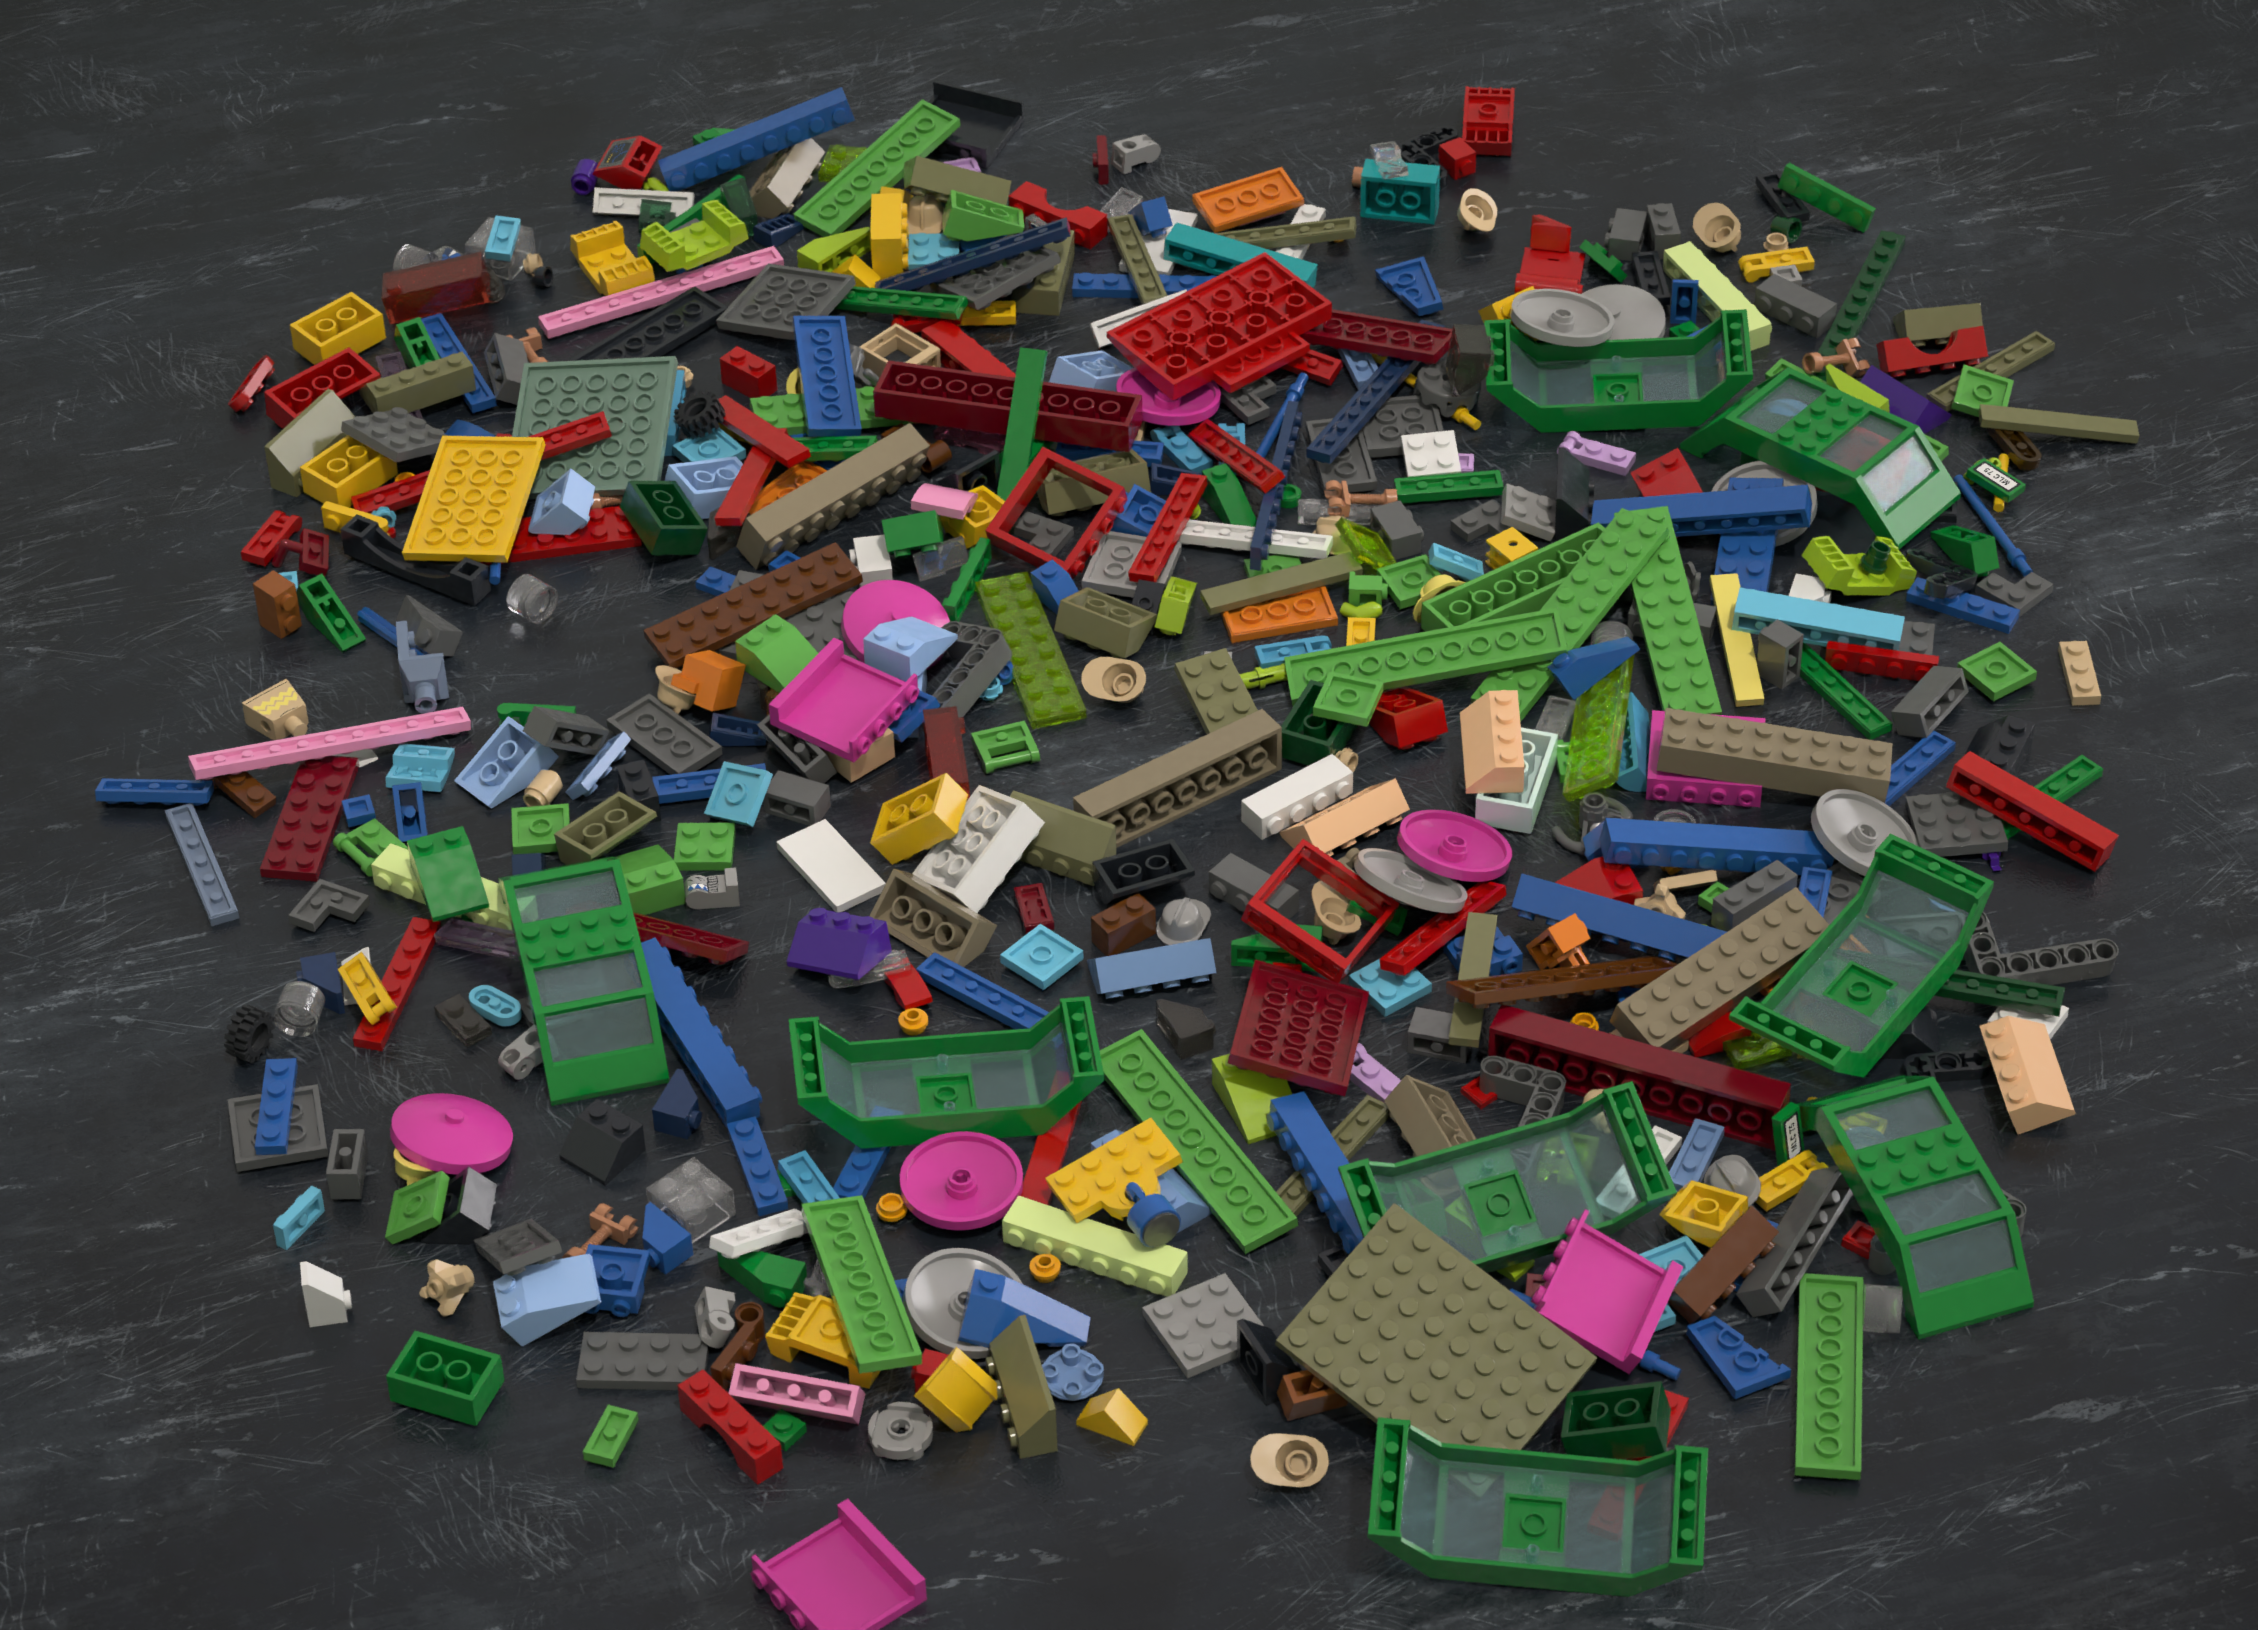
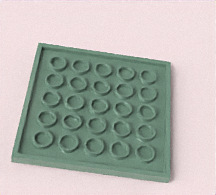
(636, 404)

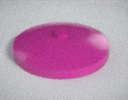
(1161, 410)
(886, 602)
(1454, 845)
(451, 1133)
(961, 1180)

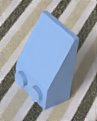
(1089, 370)
(705, 481)
(905, 646)
(505, 764)
(546, 1296)

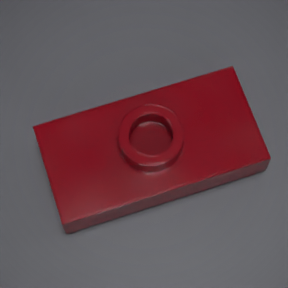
(1100, 160)
(1033, 907)

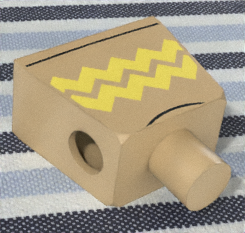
(277, 712)

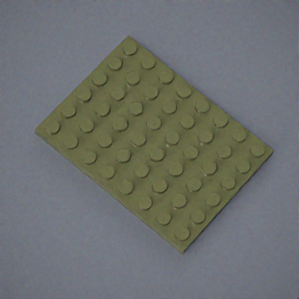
(1434, 1341)

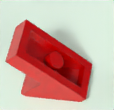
(1549, 234)

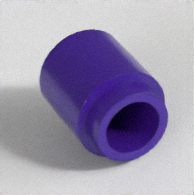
(583, 179)

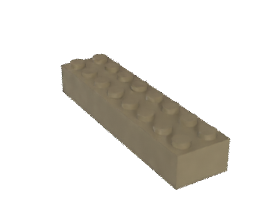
(833, 496)
(1772, 755)
(1186, 777)
(1721, 974)

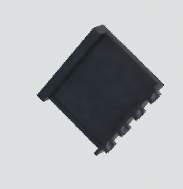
(985, 122)

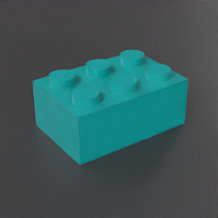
(1401, 198)

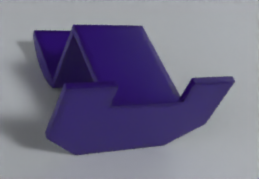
(1994, 857)

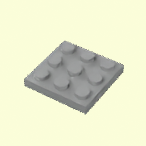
(1113, 560)
(1200, 1324)

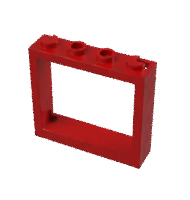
(1024, 491)
(1297, 940)

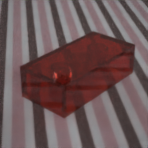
(436, 287)
(945, 745)

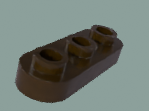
(2017, 447)

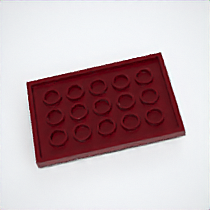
(1299, 1028)

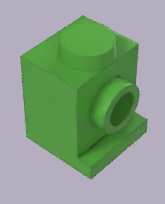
(1366, 589)

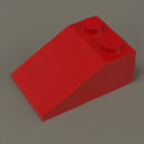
(1666, 476)
(1408, 717)
(1606, 880)

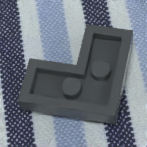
(1247, 400)
(1480, 521)
(1044, 532)
(2021, 595)
(328, 899)

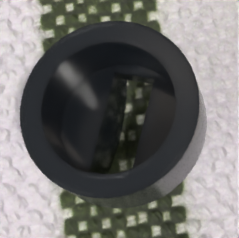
(543, 276)

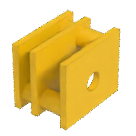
(1502, 553)

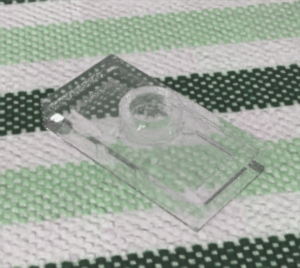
(1121, 203)
(1556, 716)

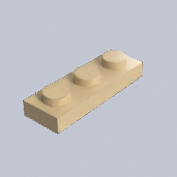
(2079, 673)

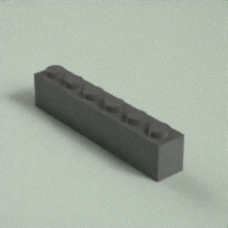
(1797, 1243)

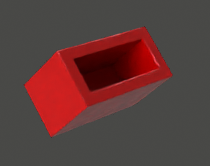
(748, 373)

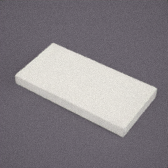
(1156, 245)
(831, 866)

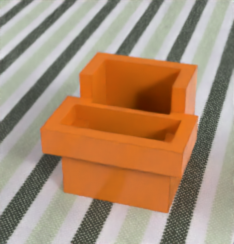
(712, 678)

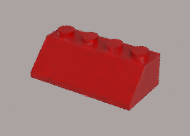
(341, 373)

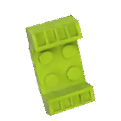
(695, 243)
(1845, 574)

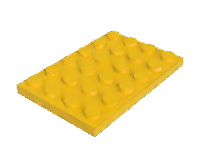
(474, 498)

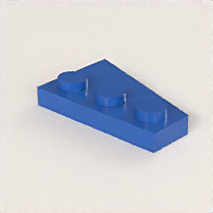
(1412, 285)
(1734, 1360)

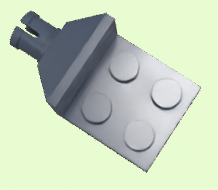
(421, 675)

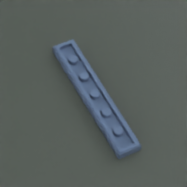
(202, 864)

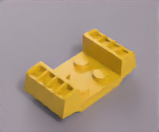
(609, 261)
(814, 1327)

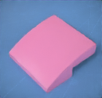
(943, 500)

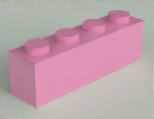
(797, 1393)

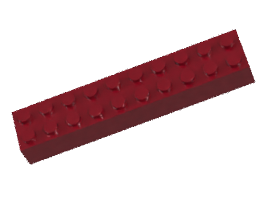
(984, 403)
(1666, 1081)

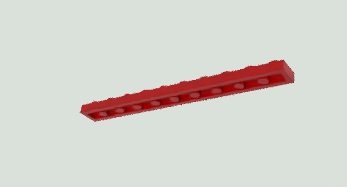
(557, 441)

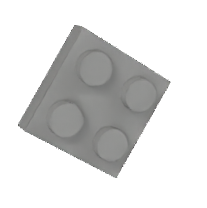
(1528, 512)

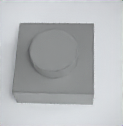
(1788, 272)

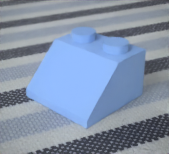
(563, 506)

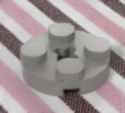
(900, 1446)

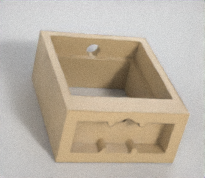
(905, 341)

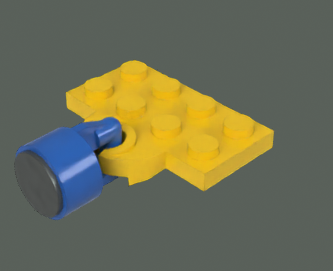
(1124, 1183)

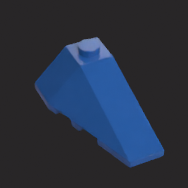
(997, 1301)

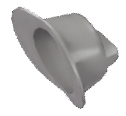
(1182, 921)
(1734, 1175)

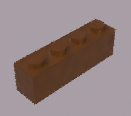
(1722, 1264)

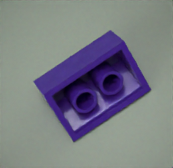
(1904, 401)
(839, 943)

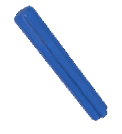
(382, 627)

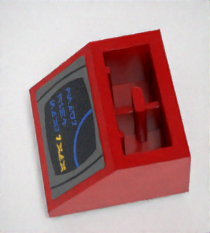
(628, 162)

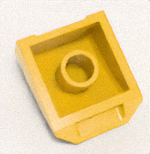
(975, 522)
(1704, 1211)
(958, 1391)

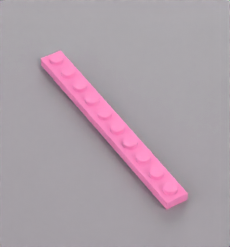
(657, 292)
(329, 743)

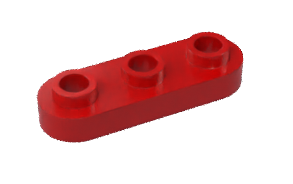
(252, 384)

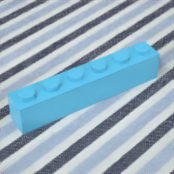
(1817, 620)

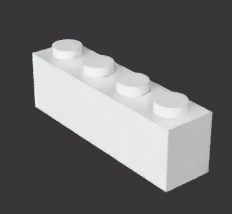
(1297, 796)

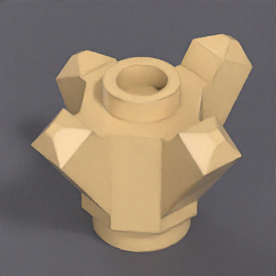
(1662, 901)
(447, 1285)

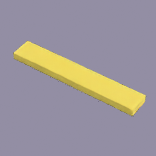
(1736, 644)

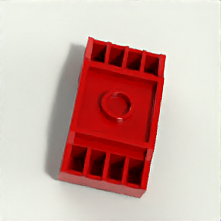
(1488, 120)

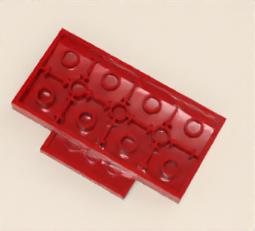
(1224, 329)

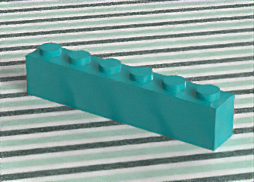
(1219, 253)

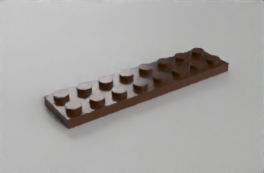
(749, 605)
(1558, 981)

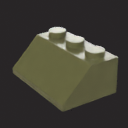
(1936, 322)
(1104, 622)
(602, 829)

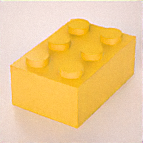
(889, 234)
(336, 327)
(346, 471)
(919, 818)

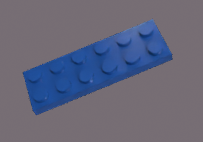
(826, 376)
(1748, 552)

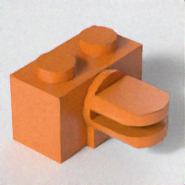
(1560, 944)

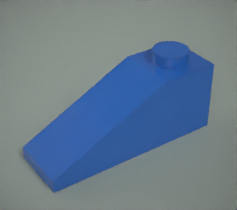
(1590, 664)

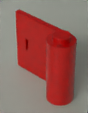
(1550, 270)

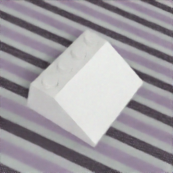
(987, 845)

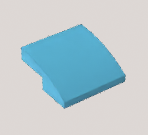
(421, 764)

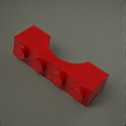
(1088, 223)
(1901, 355)
(751, 1444)

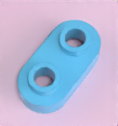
(495, 1005)

